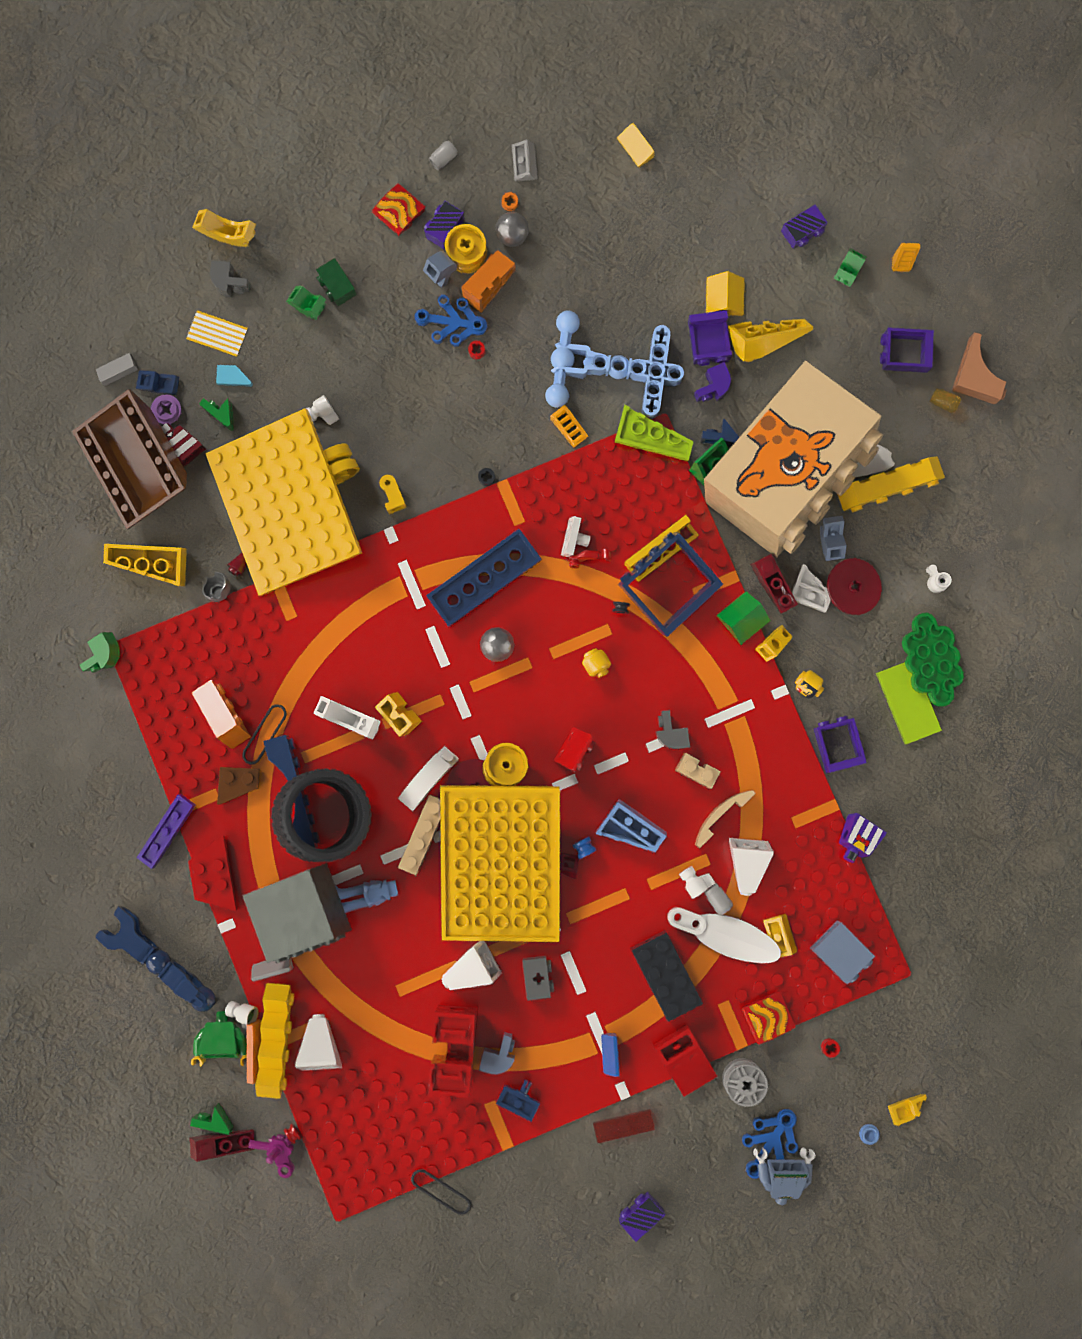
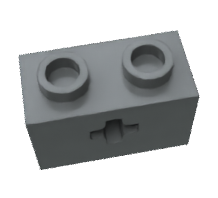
(536, 989)

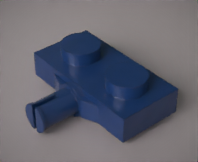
(519, 1101)

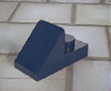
(711, 436)

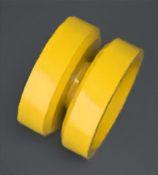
(466, 247)
(340, 462)
(512, 757)

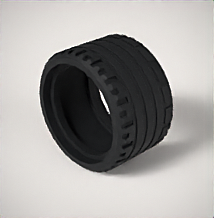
(357, 805)

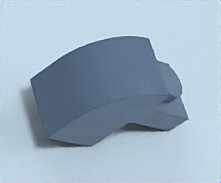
(439, 268)
(832, 538)
(498, 1061)

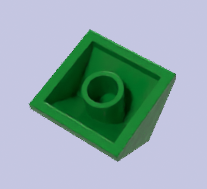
(708, 460)
(744, 617)

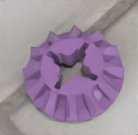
(166, 401)

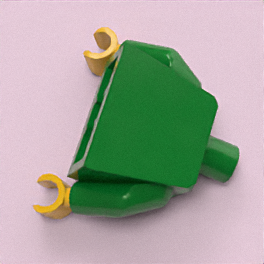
(219, 1040)

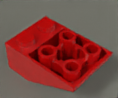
(574, 748)
(685, 1060)

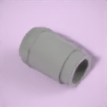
(443, 155)
(718, 899)

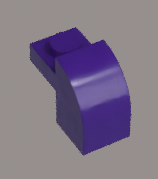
(719, 383)

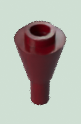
(237, 565)

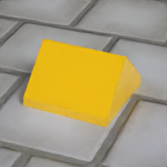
(724, 293)

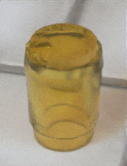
(945, 400)

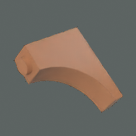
(975, 378)

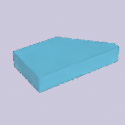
(231, 376)

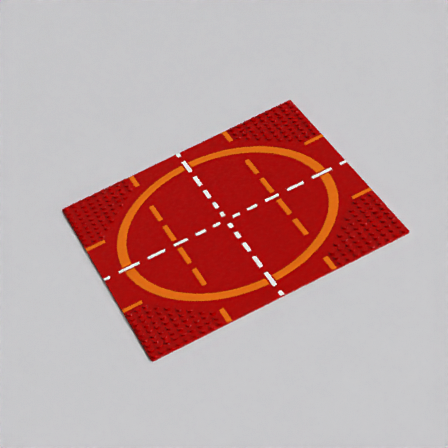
(375, 633)

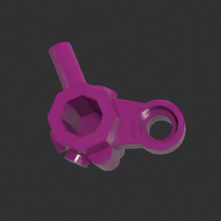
(278, 1150)

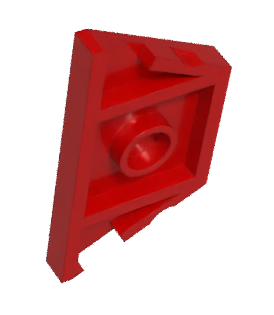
(212, 876)

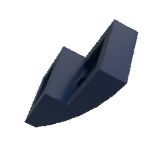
(157, 383)

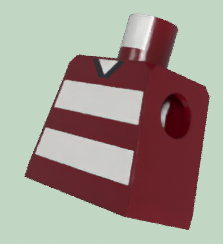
(183, 443)

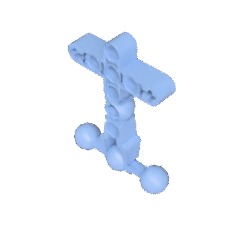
(563, 360)

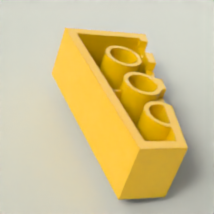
(152, 561)

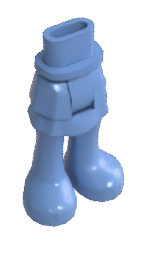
(374, 894)

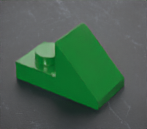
(223, 414)
(218, 1122)

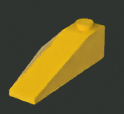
(759, 340)

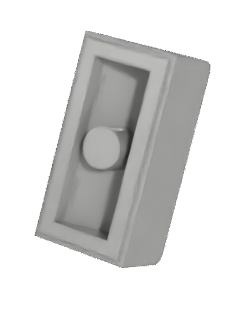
(524, 161)
(116, 369)
(265, 970)

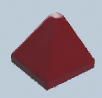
(569, 864)

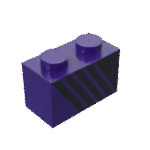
(445, 220)
(804, 227)
(641, 1216)

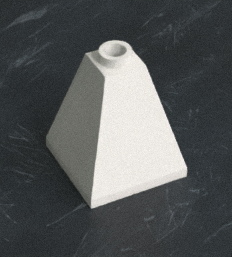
(749, 862)
(473, 969)
(318, 1046)

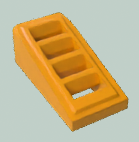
(905, 257)
(569, 416)

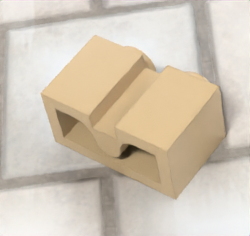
(703, 775)

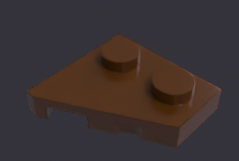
(236, 782)

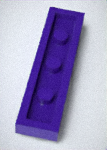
(166, 831)

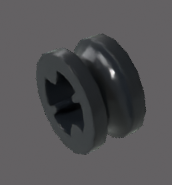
(483, 472)
(621, 607)

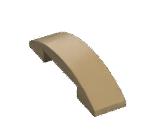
(704, 833)

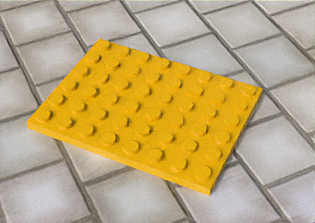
(283, 502)
(500, 863)

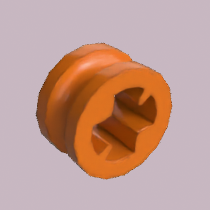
(506, 196)

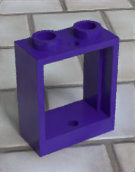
(926, 356)
(856, 742)

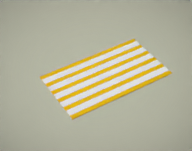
(216, 333)

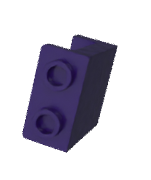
(709, 338)

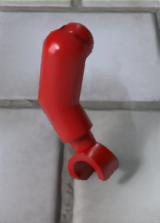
(574, 560)

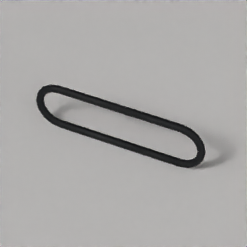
(257, 730)
(444, 1184)

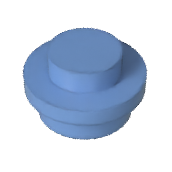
(869, 1134)

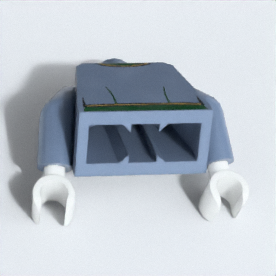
(785, 1177)

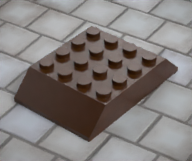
(131, 457)

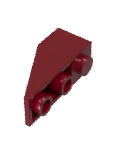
(774, 583)
(218, 1144)

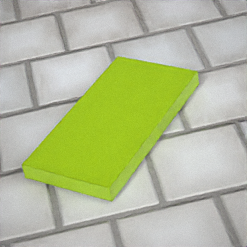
(909, 708)

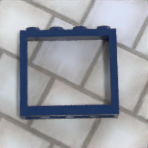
(690, 606)

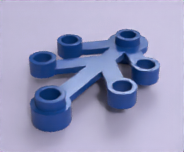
(453, 322)
(772, 1138)

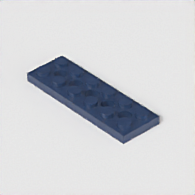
(484, 564)

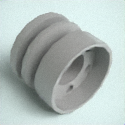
(739, 1071)

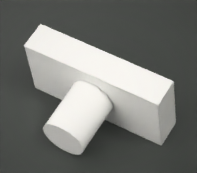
(573, 537)

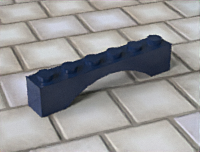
(280, 753)

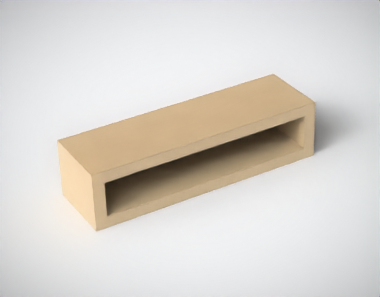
(422, 836)

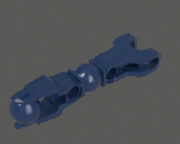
(157, 961)

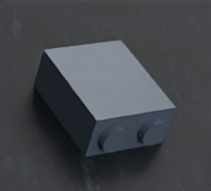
(842, 952)

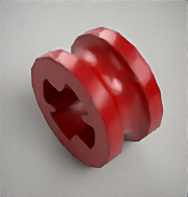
(482, 350)
(831, 1054)
(292, 1133)

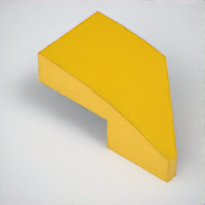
(906, 1109)

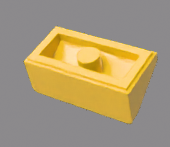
(636, 145)
(780, 932)

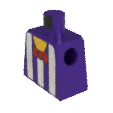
(860, 837)

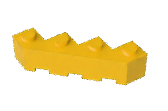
(897, 481)
(274, 1035)

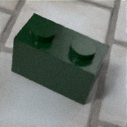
(336, 282)

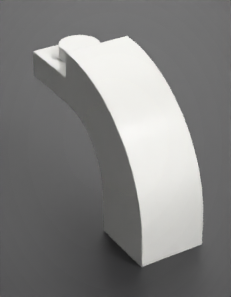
(347, 717)
(428, 778)

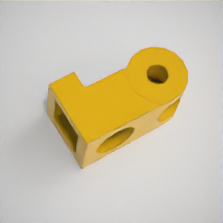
(390, 487)
(774, 643)

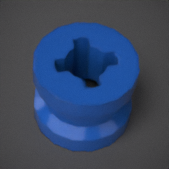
(584, 847)

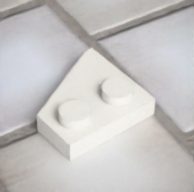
(810, 591)

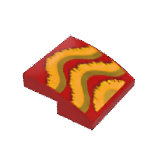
(398, 209)
(768, 1017)

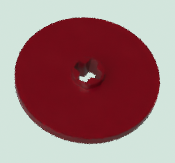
(857, 600)
(468, 773)

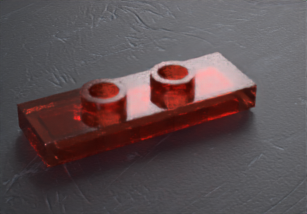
(623, 1126)

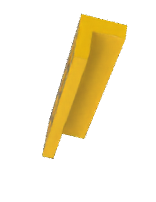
(643, 553)

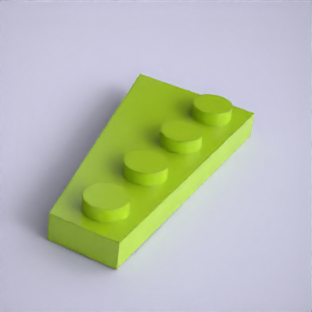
(645, 434)

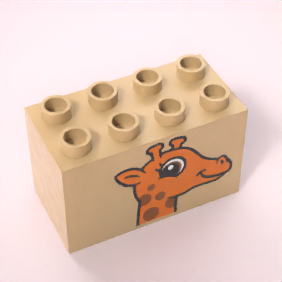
(793, 460)

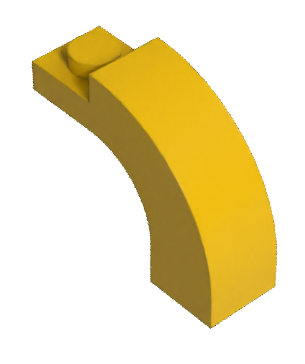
(223, 229)

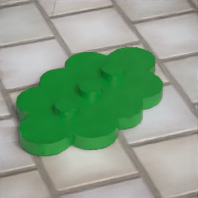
(932, 659)

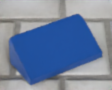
(610, 1054)

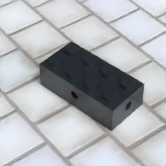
(666, 975)

